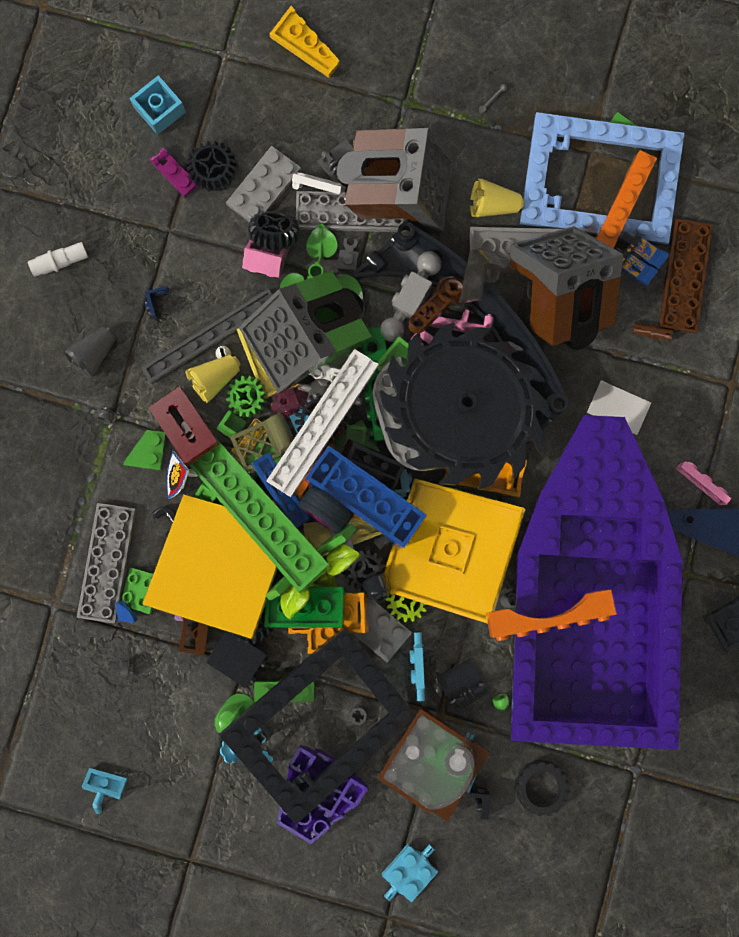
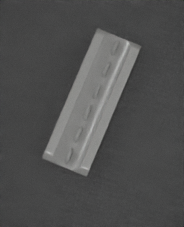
(330, 210)
(106, 563)

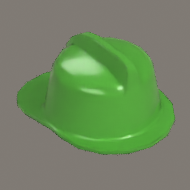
(232, 710)

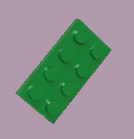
(322, 610)

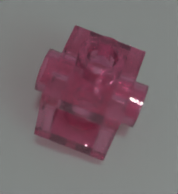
(285, 397)

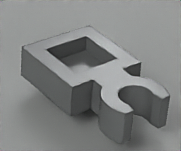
(348, 258)

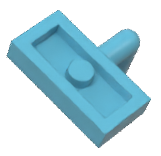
(104, 785)

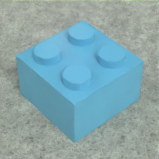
(157, 105)

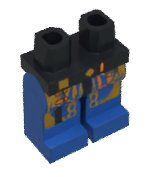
(637, 253)

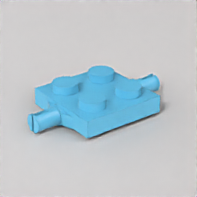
(417, 674)
(409, 872)

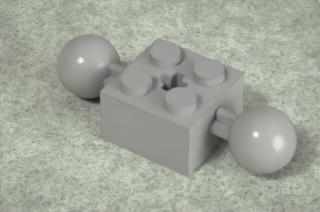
(412, 295)

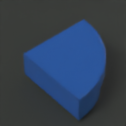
(124, 613)

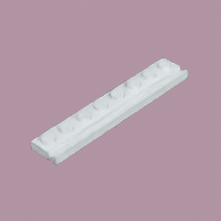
(322, 423)

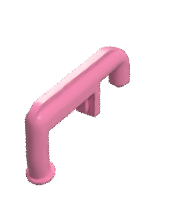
(463, 324)

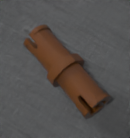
(652, 331)

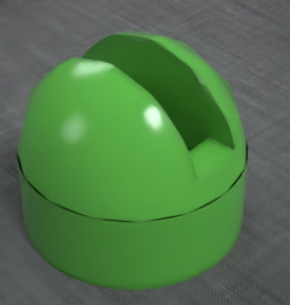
(501, 702)

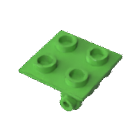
(136, 589)

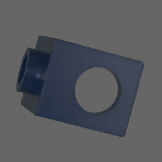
(150, 305)

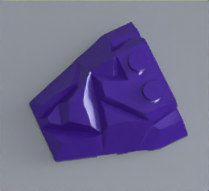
(331, 808)

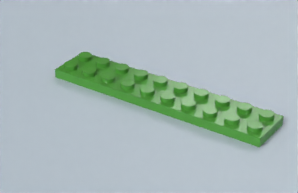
(260, 517)

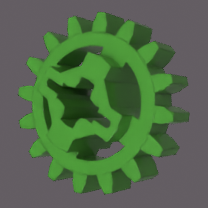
(239, 399)

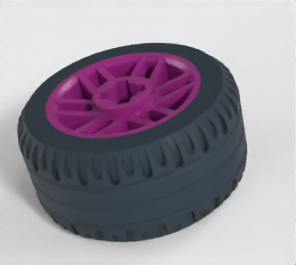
(325, 509)

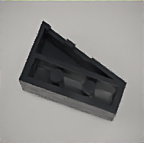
(377, 464)

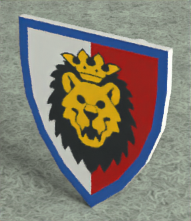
(177, 475)

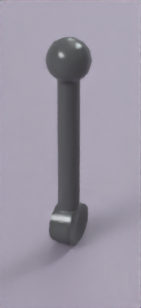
(482, 109)

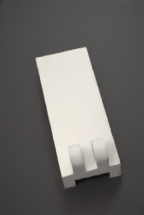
(320, 183)

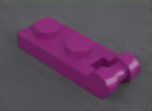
(173, 173)

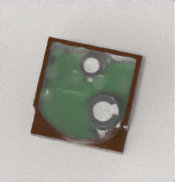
(433, 764)

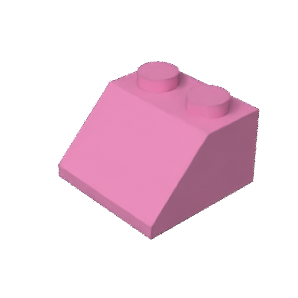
(264, 261)

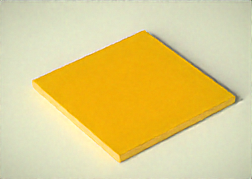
(456, 552)
(211, 570)

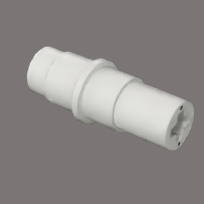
(57, 259)

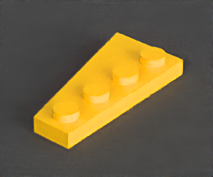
(304, 43)

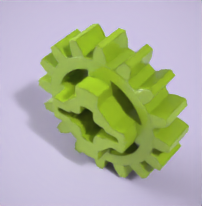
(410, 613)

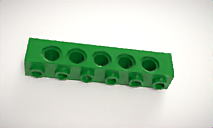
(379, 342)

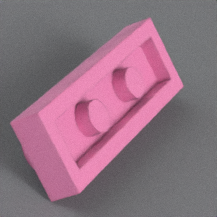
(704, 483)

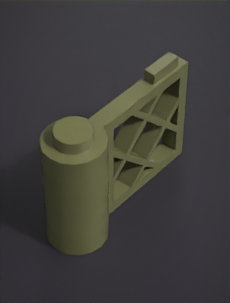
(276, 430)

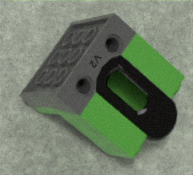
(305, 328)

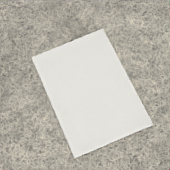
(619, 403)

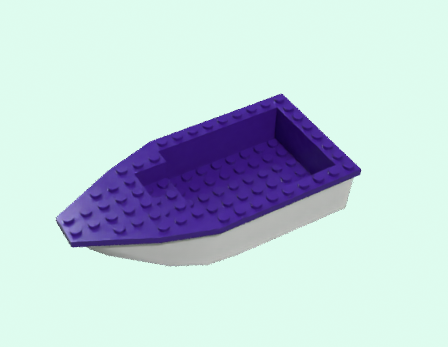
(591, 532)

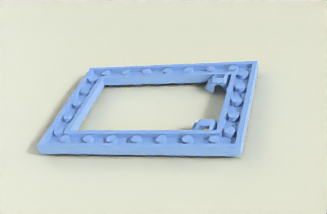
(544, 140)

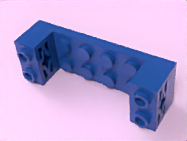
(366, 497)

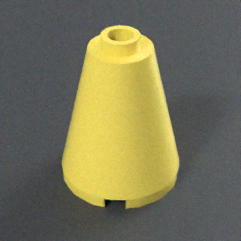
(493, 200)
(212, 376)

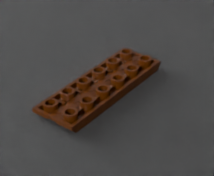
(685, 276)

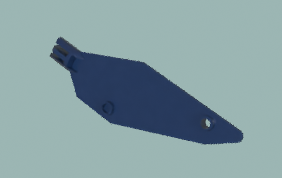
(709, 526)

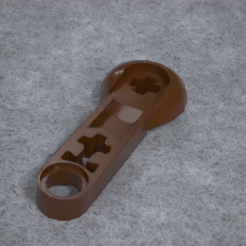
(437, 303)

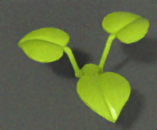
(339, 559)

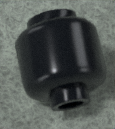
(376, 586)

